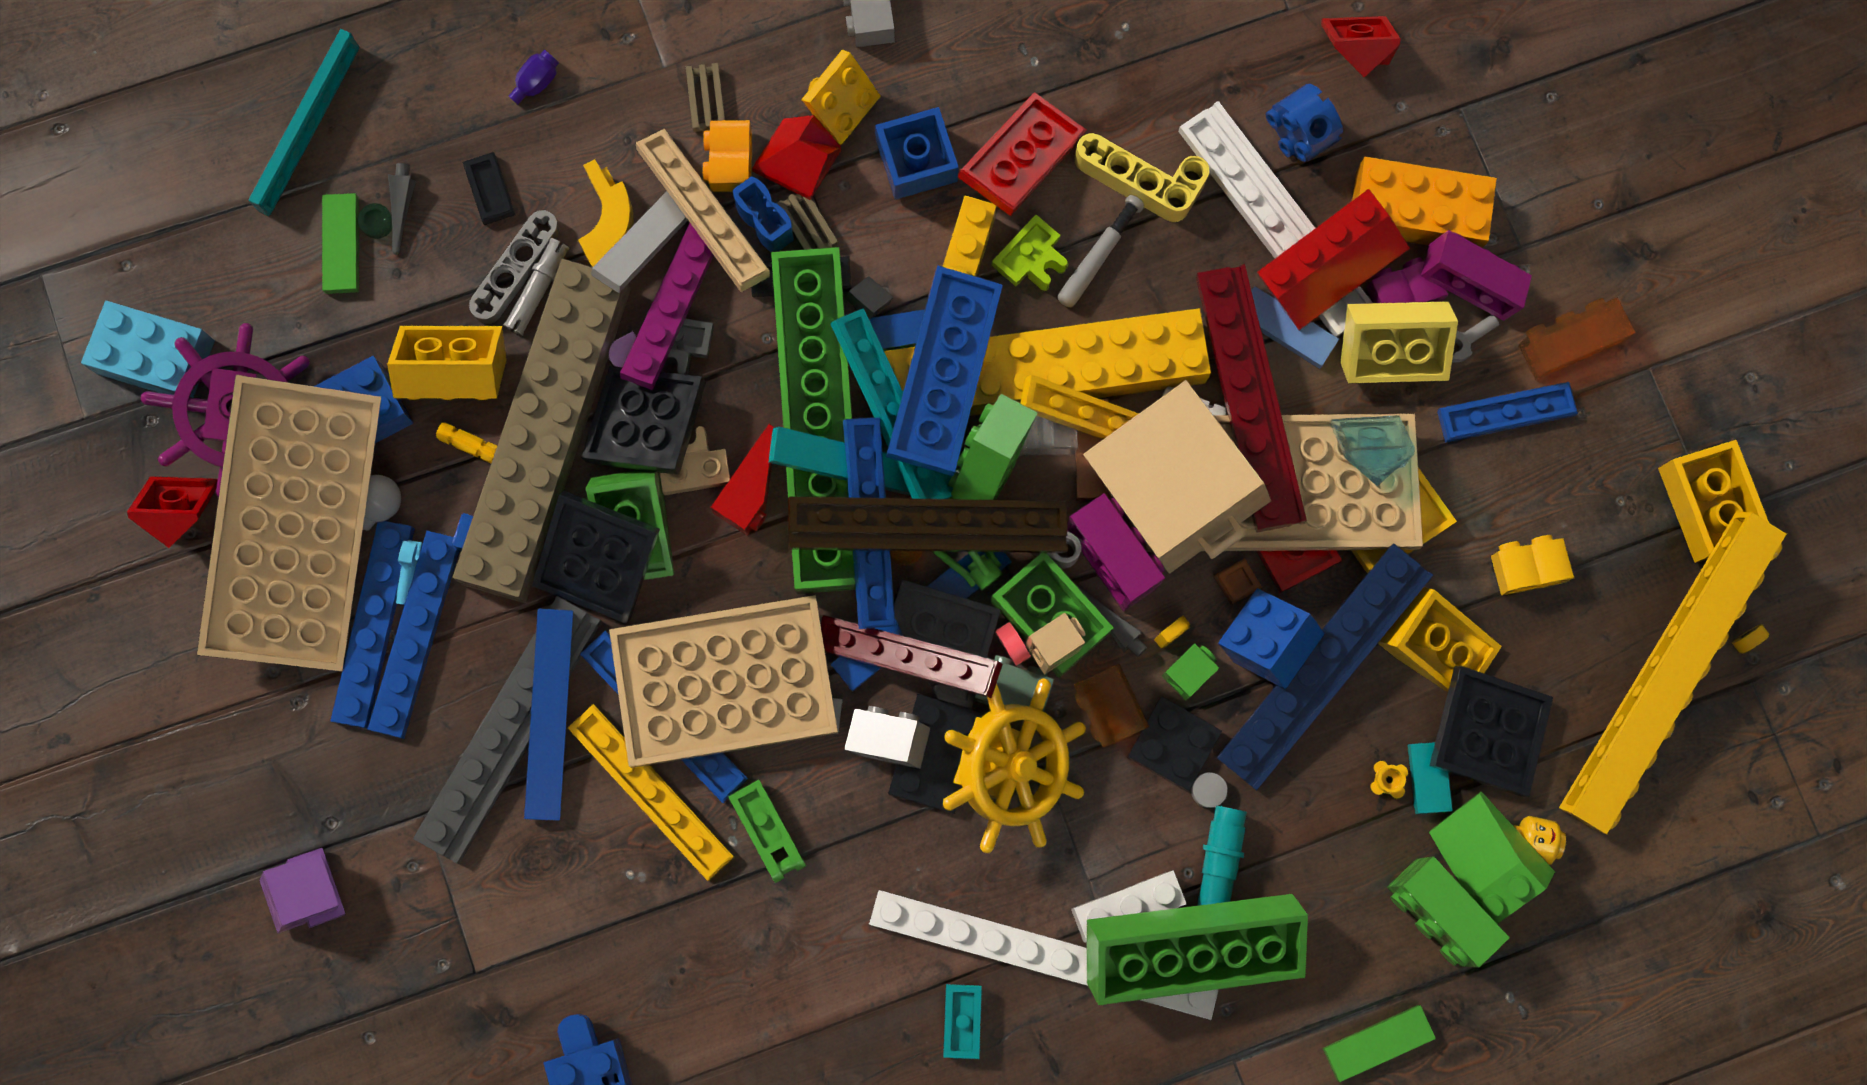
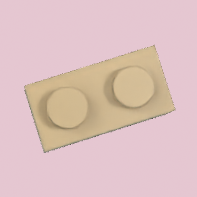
(1056, 642)

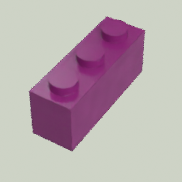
(1476, 275)

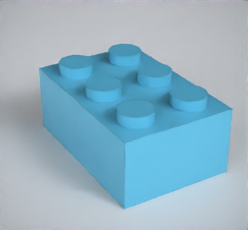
(141, 348)

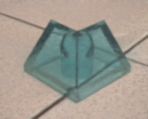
(1374, 444)

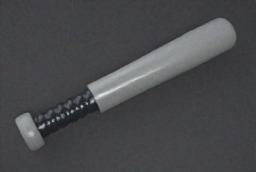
(1095, 258)

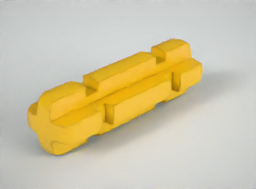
(466, 442)

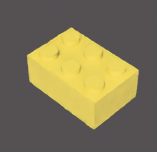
(1398, 342)

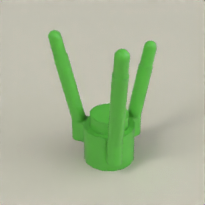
(983, 570)

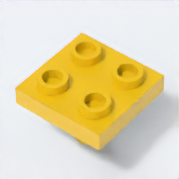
(841, 96)

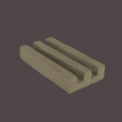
(703, 72)
(793, 200)

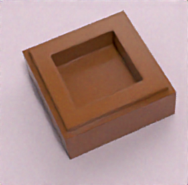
(1237, 581)

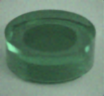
(375, 221)

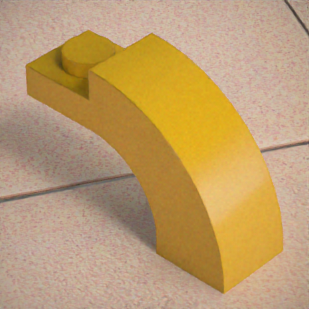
(616, 214)

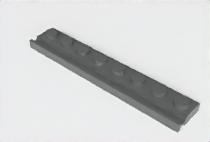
(493, 751)

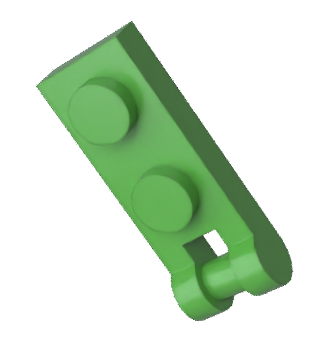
(766, 830)

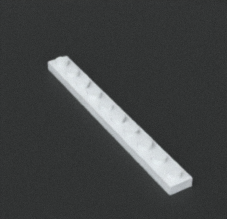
(1007, 945)

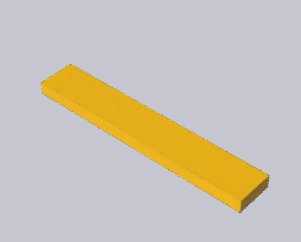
(651, 794)

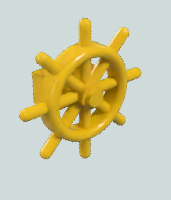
(1000, 760)

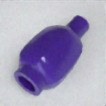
(534, 76)

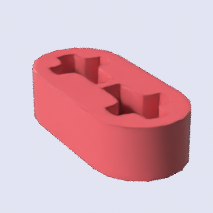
(1013, 643)

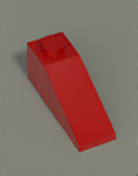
(747, 491)

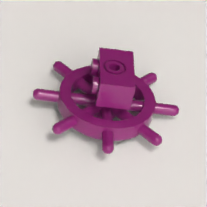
(219, 402)

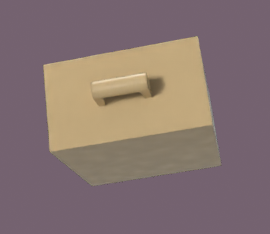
(1179, 478)

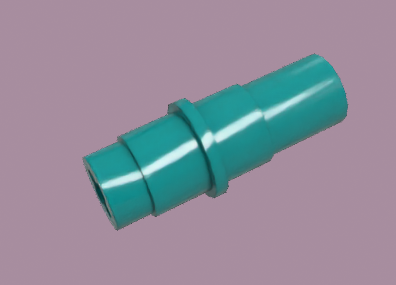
(1222, 855)

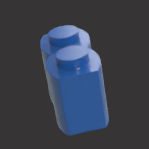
(758, 211)

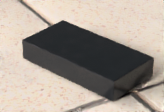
(488, 188)

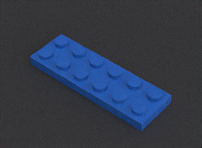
(944, 371)

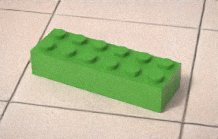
(1196, 949)

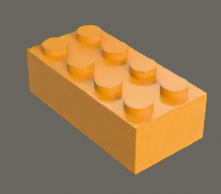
(1429, 200)

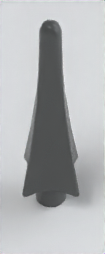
(401, 191)
(1123, 632)

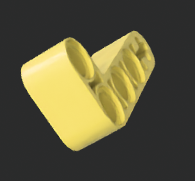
(1140, 171)

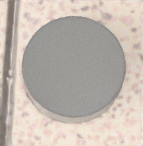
(1209, 790)

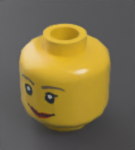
(1544, 837)

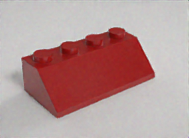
(1333, 259)

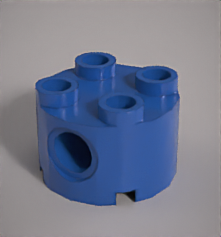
(1305, 123)

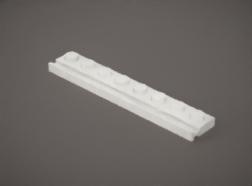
(1256, 193)

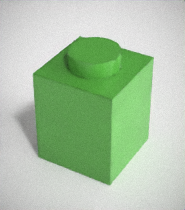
(1191, 671)

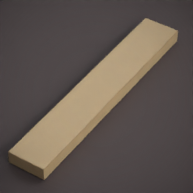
(702, 210)

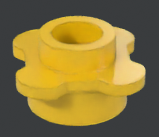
(1398, 775)

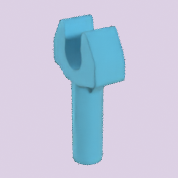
(408, 559)

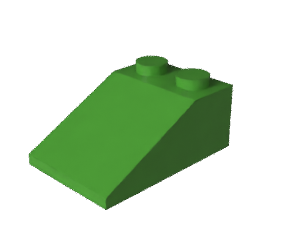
(642, 498)
(1491, 858)

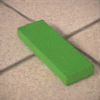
(340, 243)
(1379, 1043)

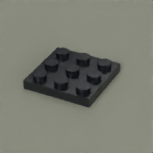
(644, 425)
(595, 557)
(1491, 731)

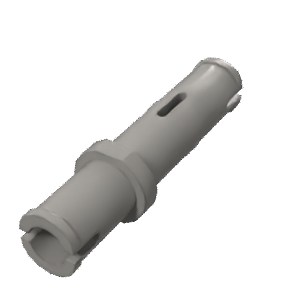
(542, 275)

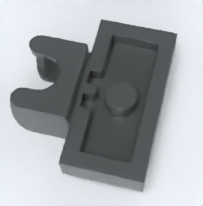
(692, 340)

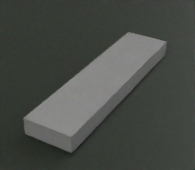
(640, 244)

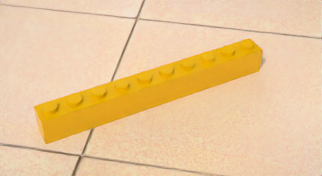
(1673, 671)

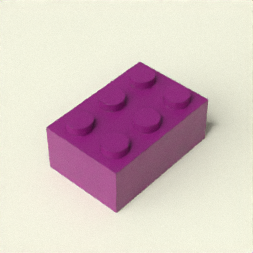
(1116, 551)

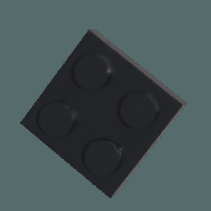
(1174, 744)

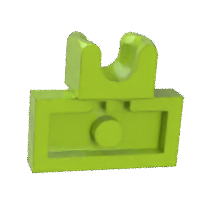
(1031, 254)

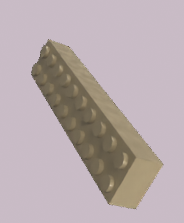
(541, 433)

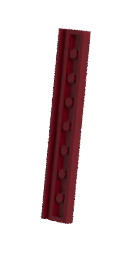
(1250, 392)

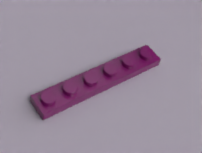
(668, 311)

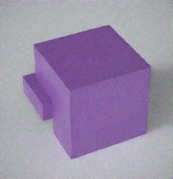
(301, 892)

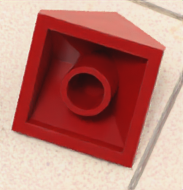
(1363, 40)
(798, 155)
(171, 505)

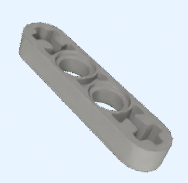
(509, 264)

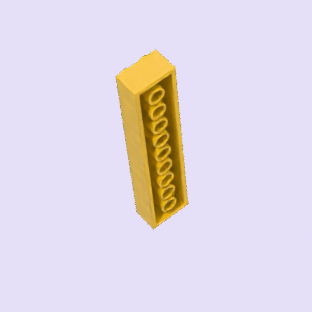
(1090, 357)

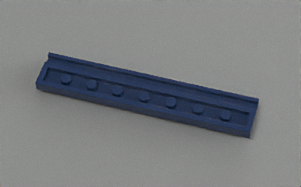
(1346, 643)

